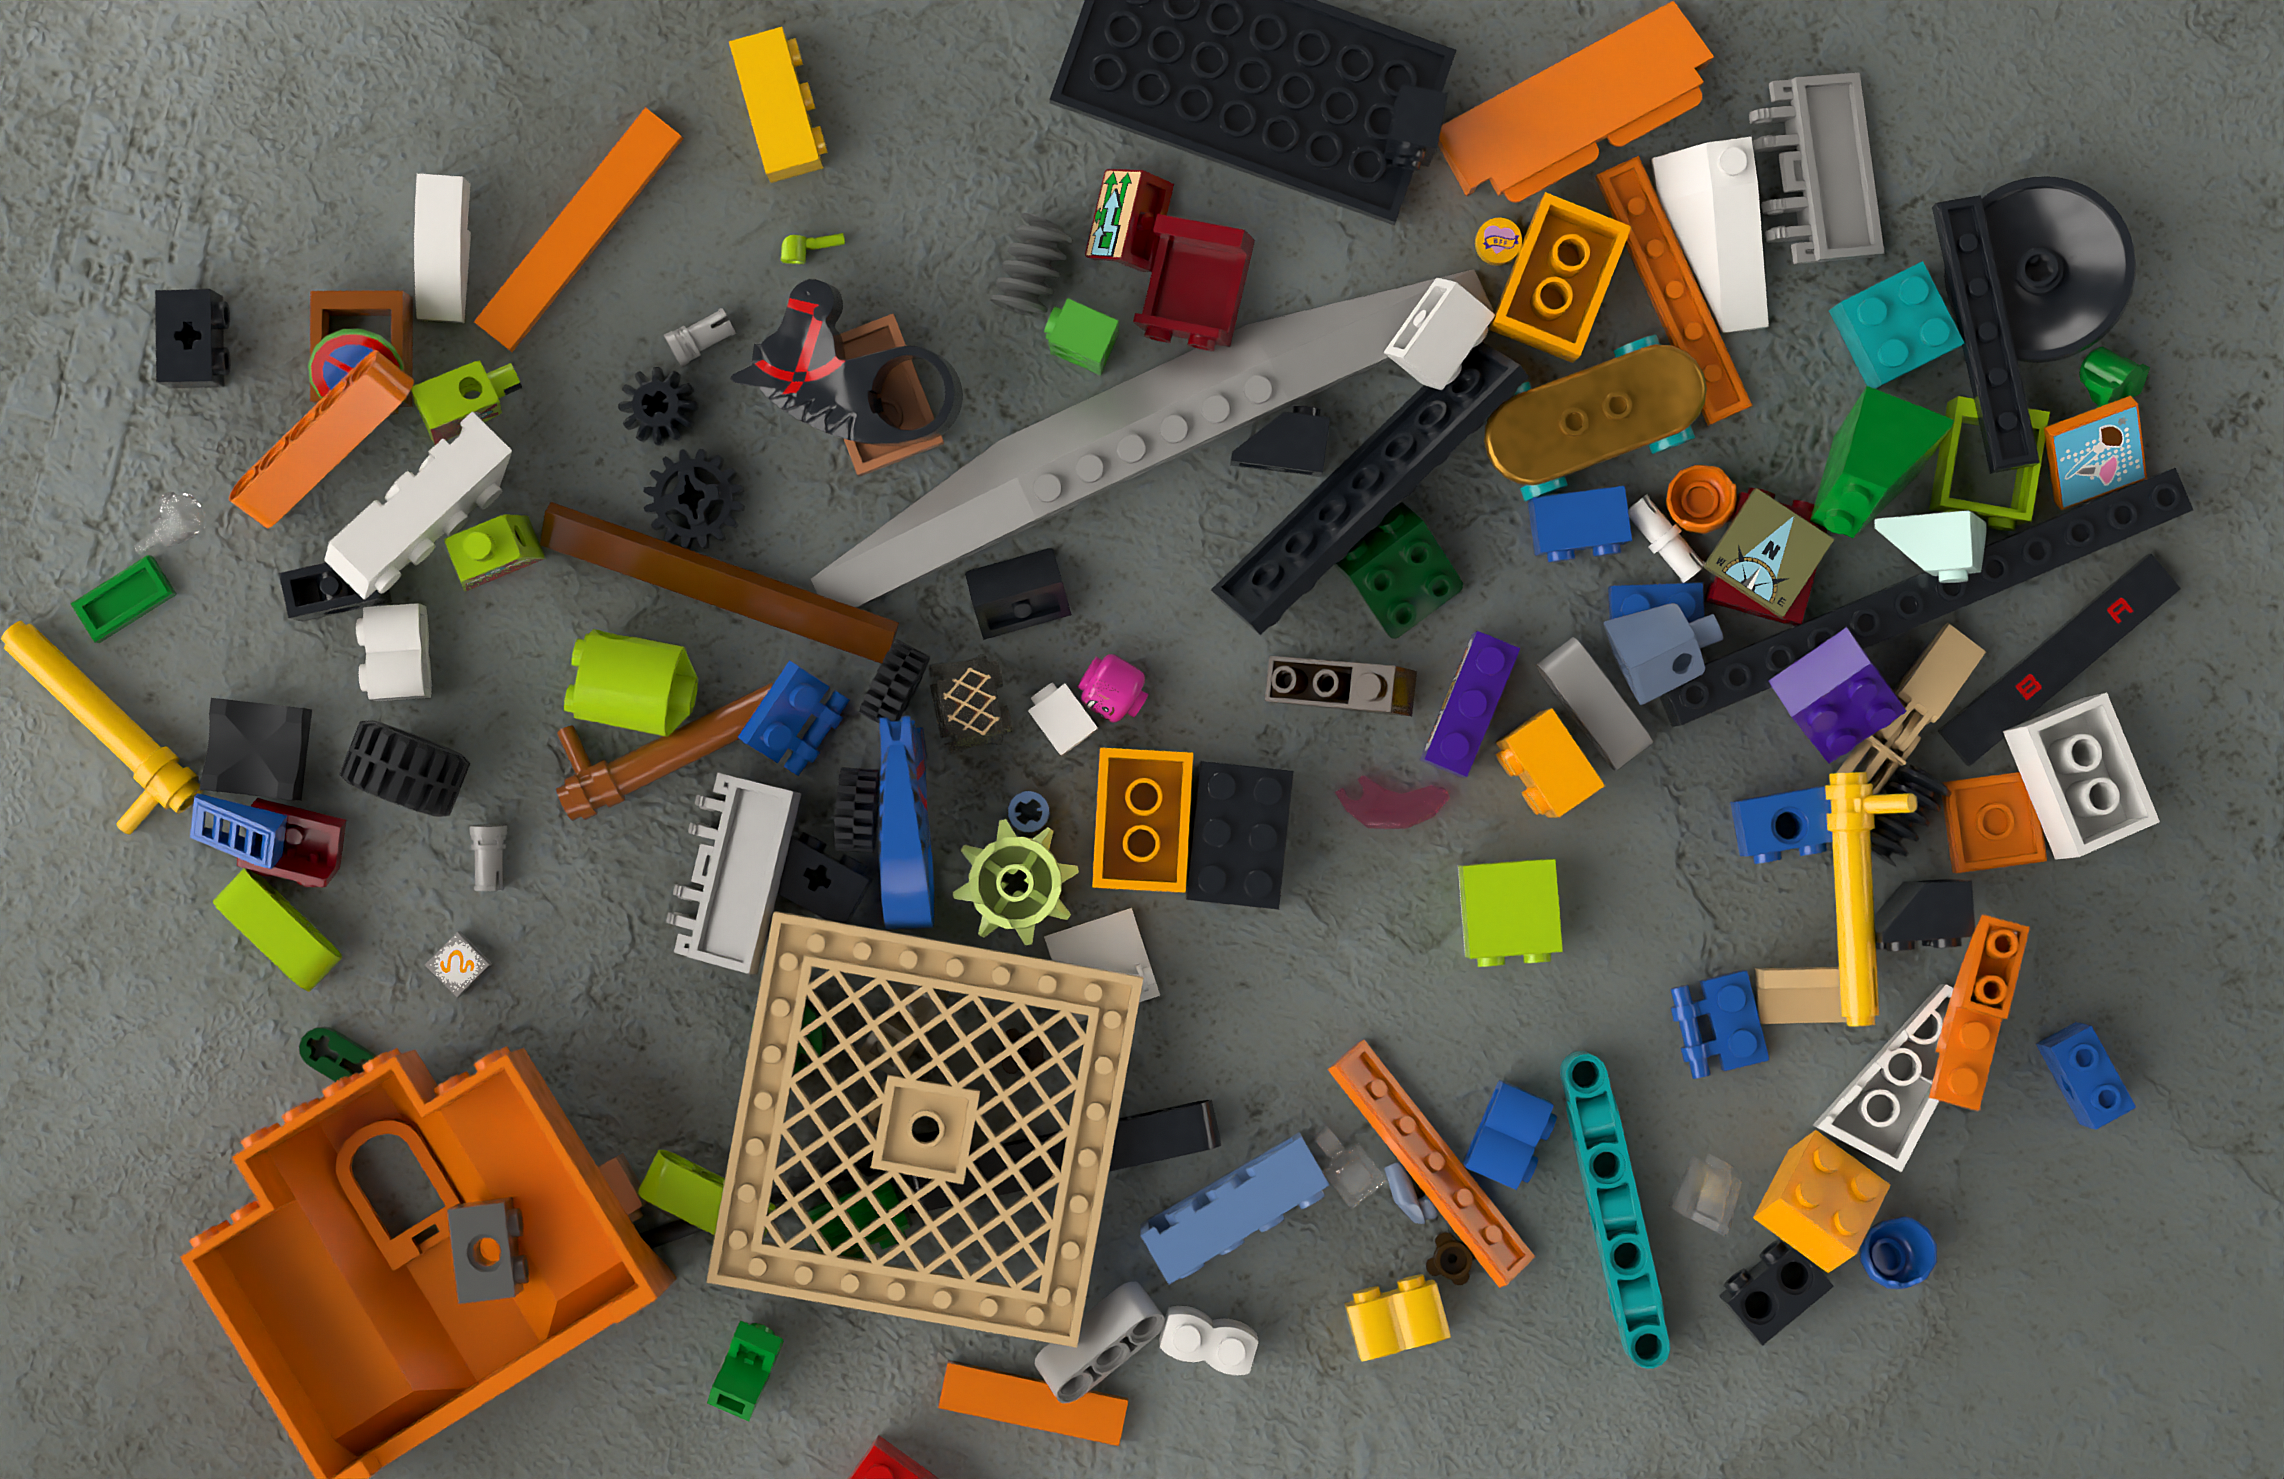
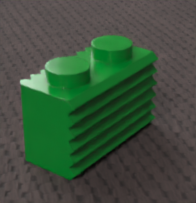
(862, 1214)

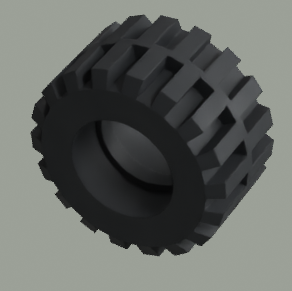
(404, 768)

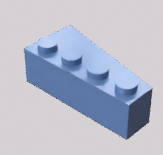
(1233, 1208)

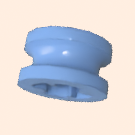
(1031, 825)

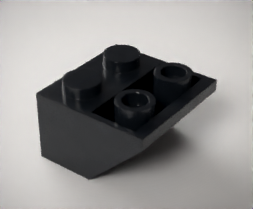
(1926, 911)

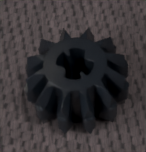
(656, 391)

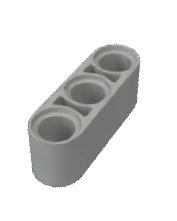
(1594, 704)
(1106, 1340)

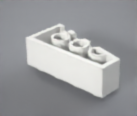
(421, 509)
(1890, 1098)

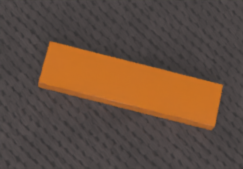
(1031, 1403)

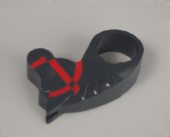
(810, 379)

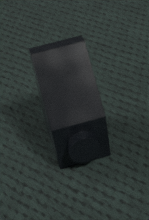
(1287, 444)

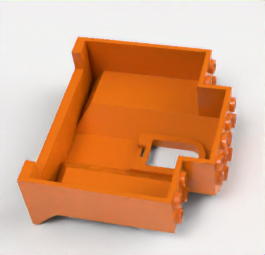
(366, 1330)

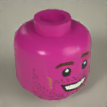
(1112, 688)

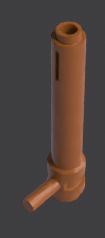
(610, 781)

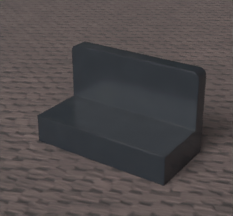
(1017, 593)

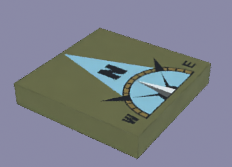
(1768, 553)

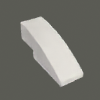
(441, 247)

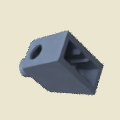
(1660, 648)

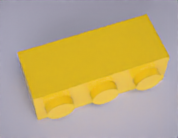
(778, 104)

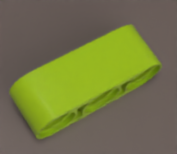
(277, 929)
(685, 1190)

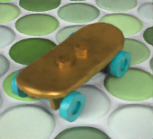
(1595, 415)

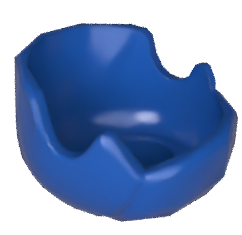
(1898, 1253)

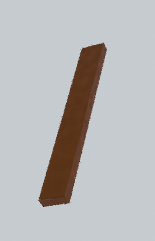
(717, 583)

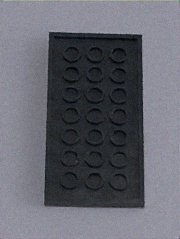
(1257, 87)

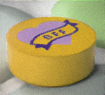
(1498, 241)

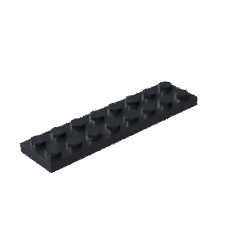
(1366, 488)

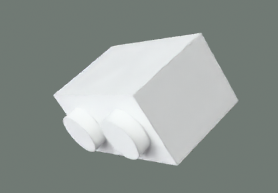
(1440, 334)

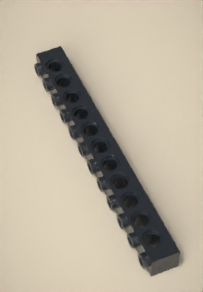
(1925, 598)

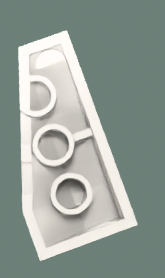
(1716, 218)

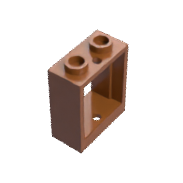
(366, 303)

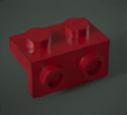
(310, 846)

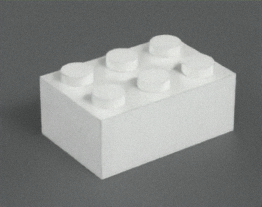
(2081, 776)

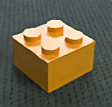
(1548, 765)
(1822, 1201)

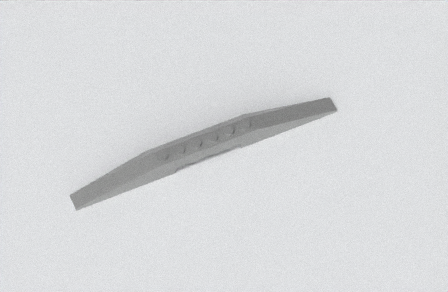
(1125, 435)

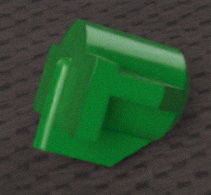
(2111, 376)

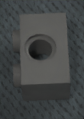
(474, 1274)

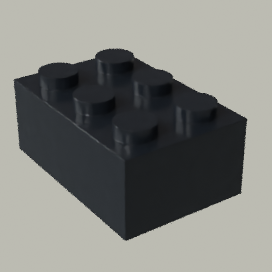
(1239, 835)

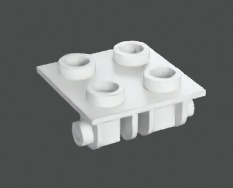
(1106, 944)

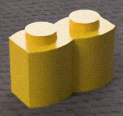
(1397, 1318)

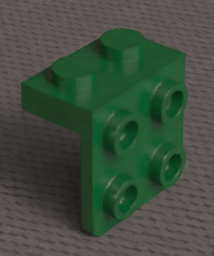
(1400, 571)

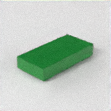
(123, 599)

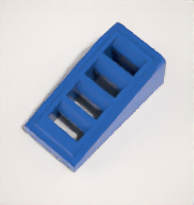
(256, 820)

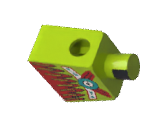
(443, 400)
(493, 549)

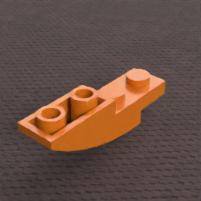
(1976, 1011)

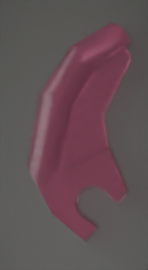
(1390, 810)

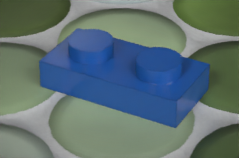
(1637, 598)

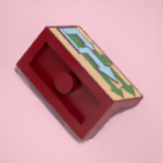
(1127, 218)

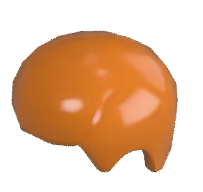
(1701, 498)

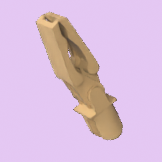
(1925, 695)

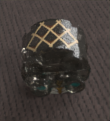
(969, 704)

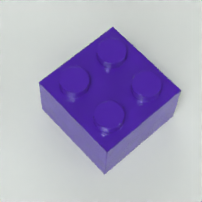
(1837, 696)

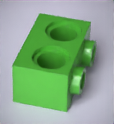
(1081, 335)

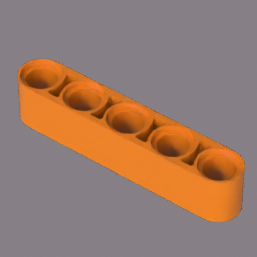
(321, 439)

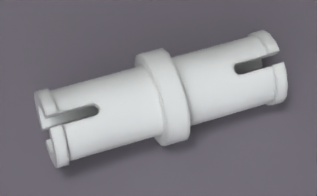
(1665, 538)

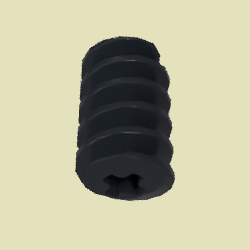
(1893, 827)

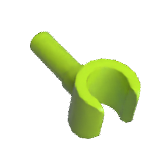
(795, 246)

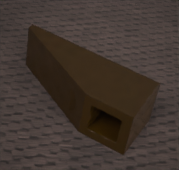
(1341, 685)

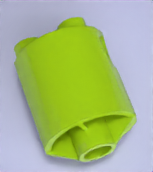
(631, 683)

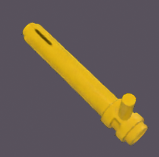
(154, 766)
(1850, 825)

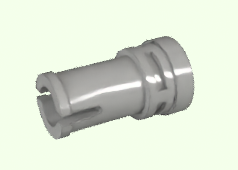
(690, 341)
(488, 846)

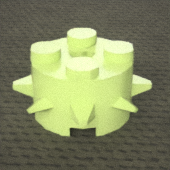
(1022, 908)

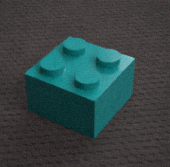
(1896, 326)

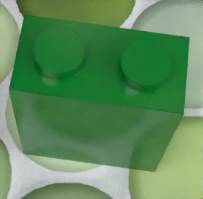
(1875, 459)

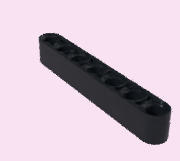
(1137, 1141)

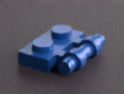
(785, 712)
(1732, 1020)

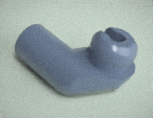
(1405, 1195)

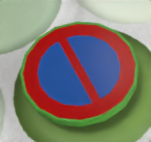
(341, 353)

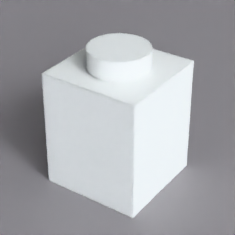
(1061, 717)

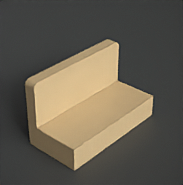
(1798, 995)

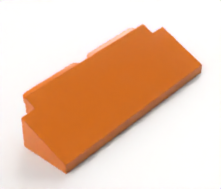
(1558, 116)

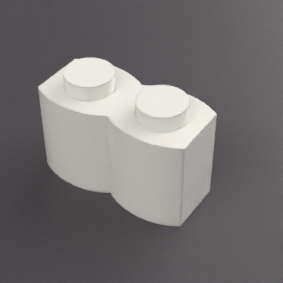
(395, 652)
(1220, 1342)

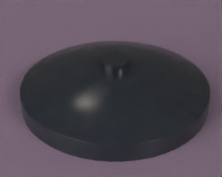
(2059, 264)

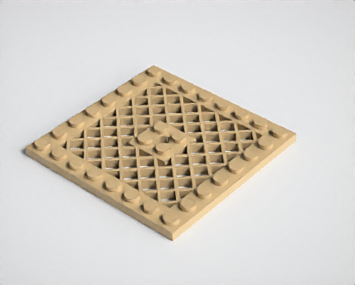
(918, 1293)

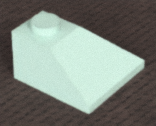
(1940, 542)

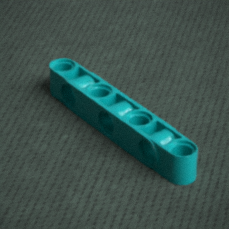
(1615, 1210)

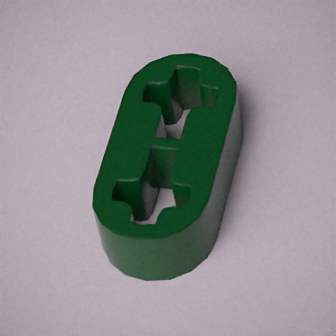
(338, 1043)

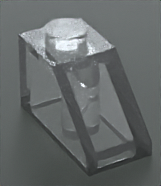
(1708, 1193)

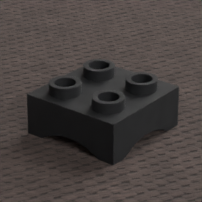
(256, 749)

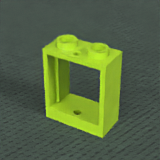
(2026, 481)

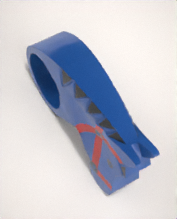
(904, 828)

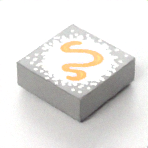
(458, 964)

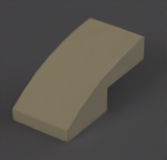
(897, 1028)

